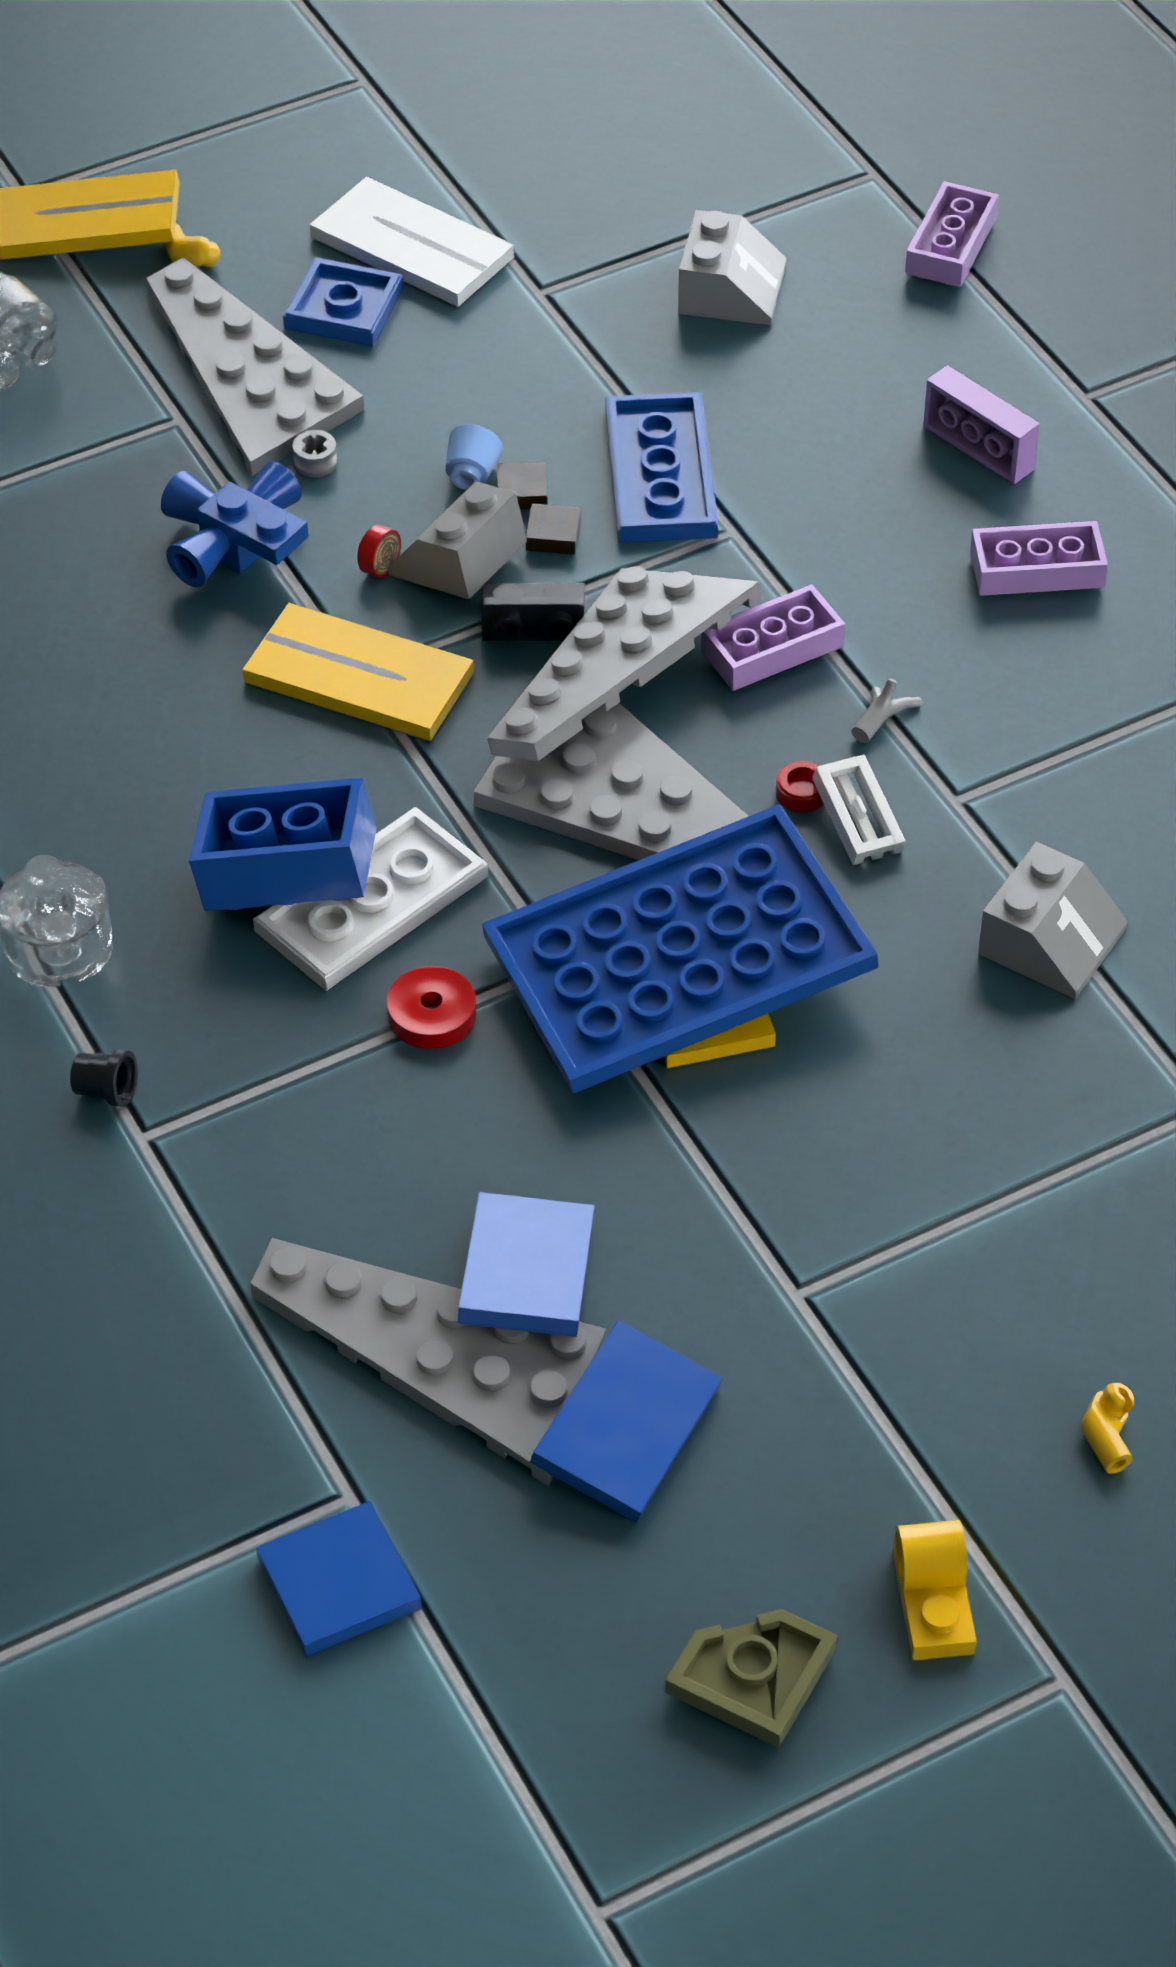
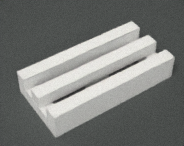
(857, 850)

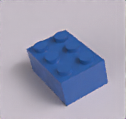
(283, 844)

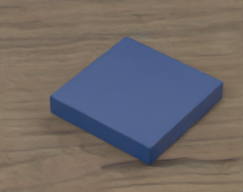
(343, 301)
(338, 1578)

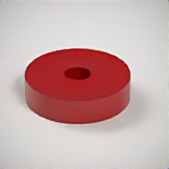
(435, 1026)

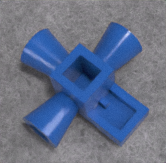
(233, 522)

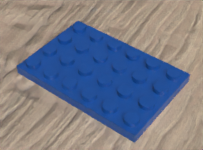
(678, 947)

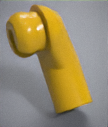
(193, 248)
(1104, 1423)

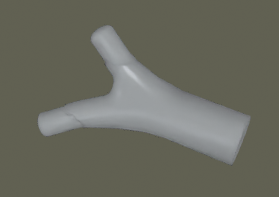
(881, 709)

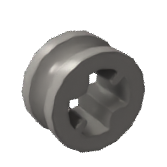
(306, 456)

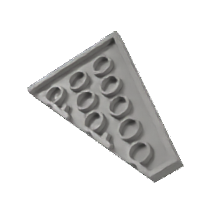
(609, 789)

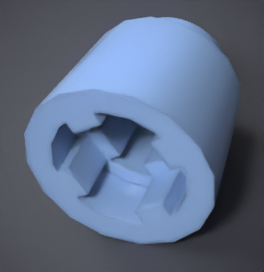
(471, 455)

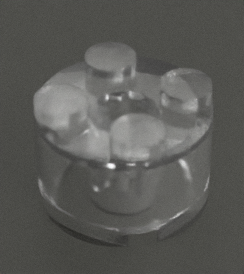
(25, 329)
(55, 922)

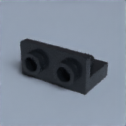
(531, 611)

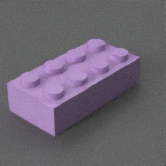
(951, 234)
(981, 424)
(1038, 558)
(773, 637)

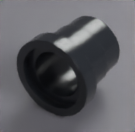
(105, 1076)

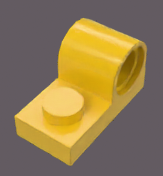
(933, 1590)

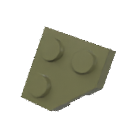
(753, 1672)

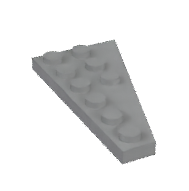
(248, 368)
(623, 639)
(407, 1329)

